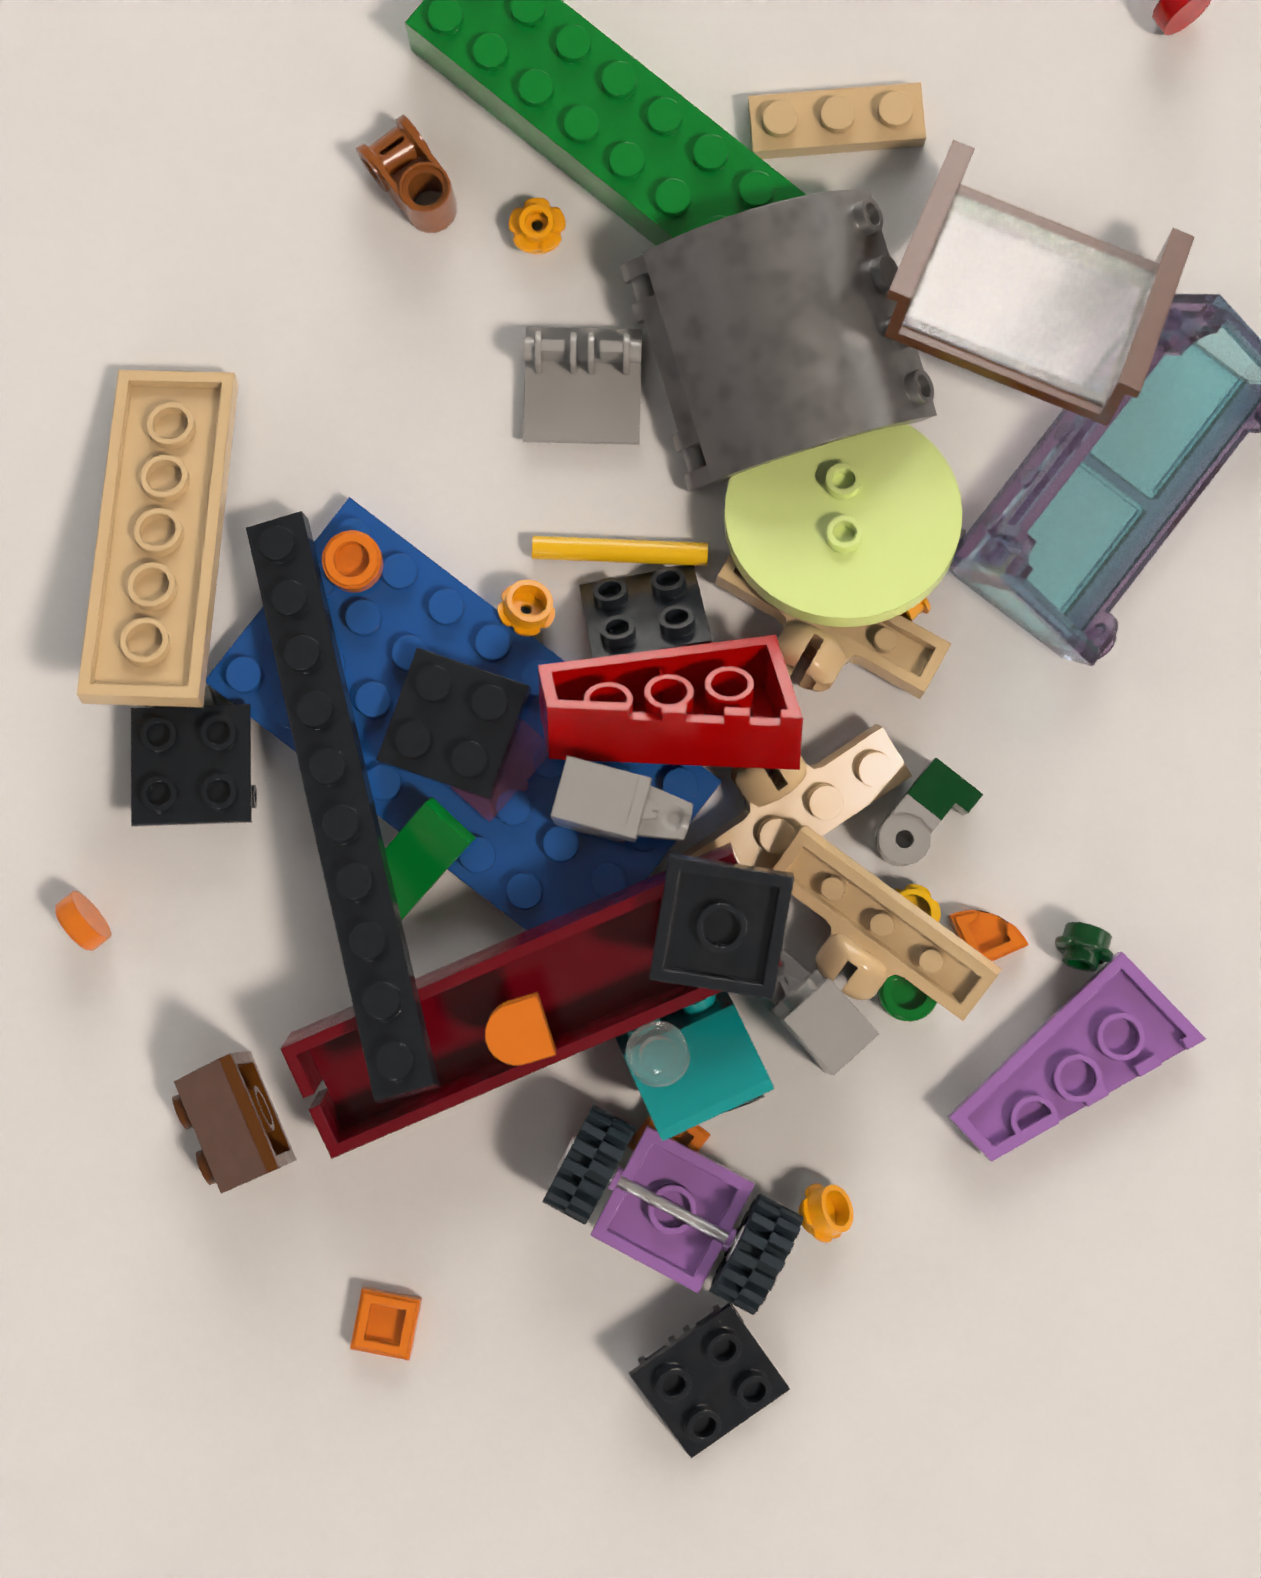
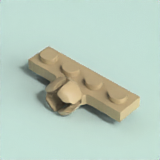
(890, 649)
(814, 796)
(881, 930)

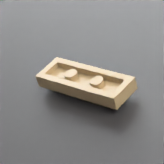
(837, 120)

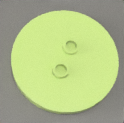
(846, 527)

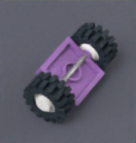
(674, 1210)

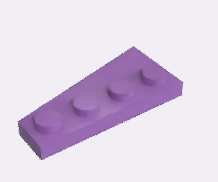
(1089, 1047)

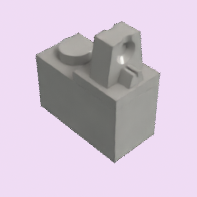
(617, 804)
(819, 1016)

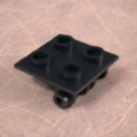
(645, 612)
(191, 765)
(709, 1379)

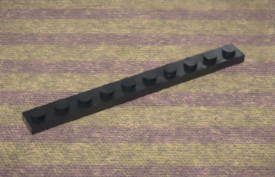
(342, 810)

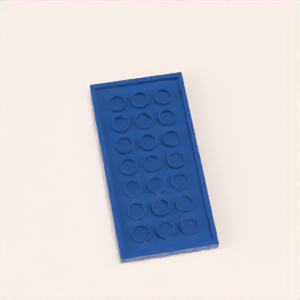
(520, 856)

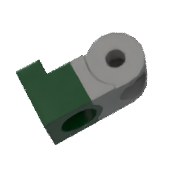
(907, 829)

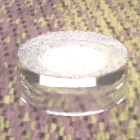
(658, 1054)

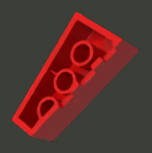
(675, 707)

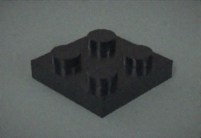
(454, 724)
(721, 926)

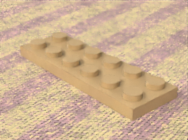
(159, 539)

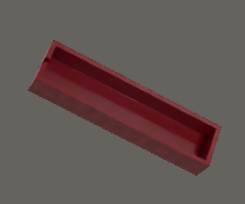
(590, 983)

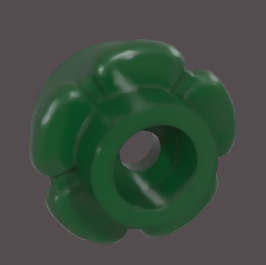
(1084, 946)

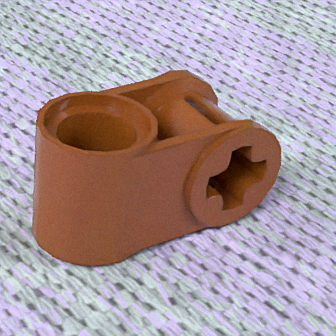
(405, 169)

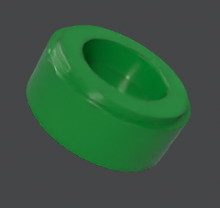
(904, 1000)

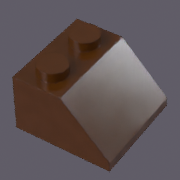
(232, 1121)

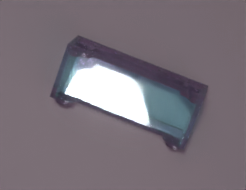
(1105, 498)

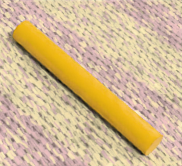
(620, 550)

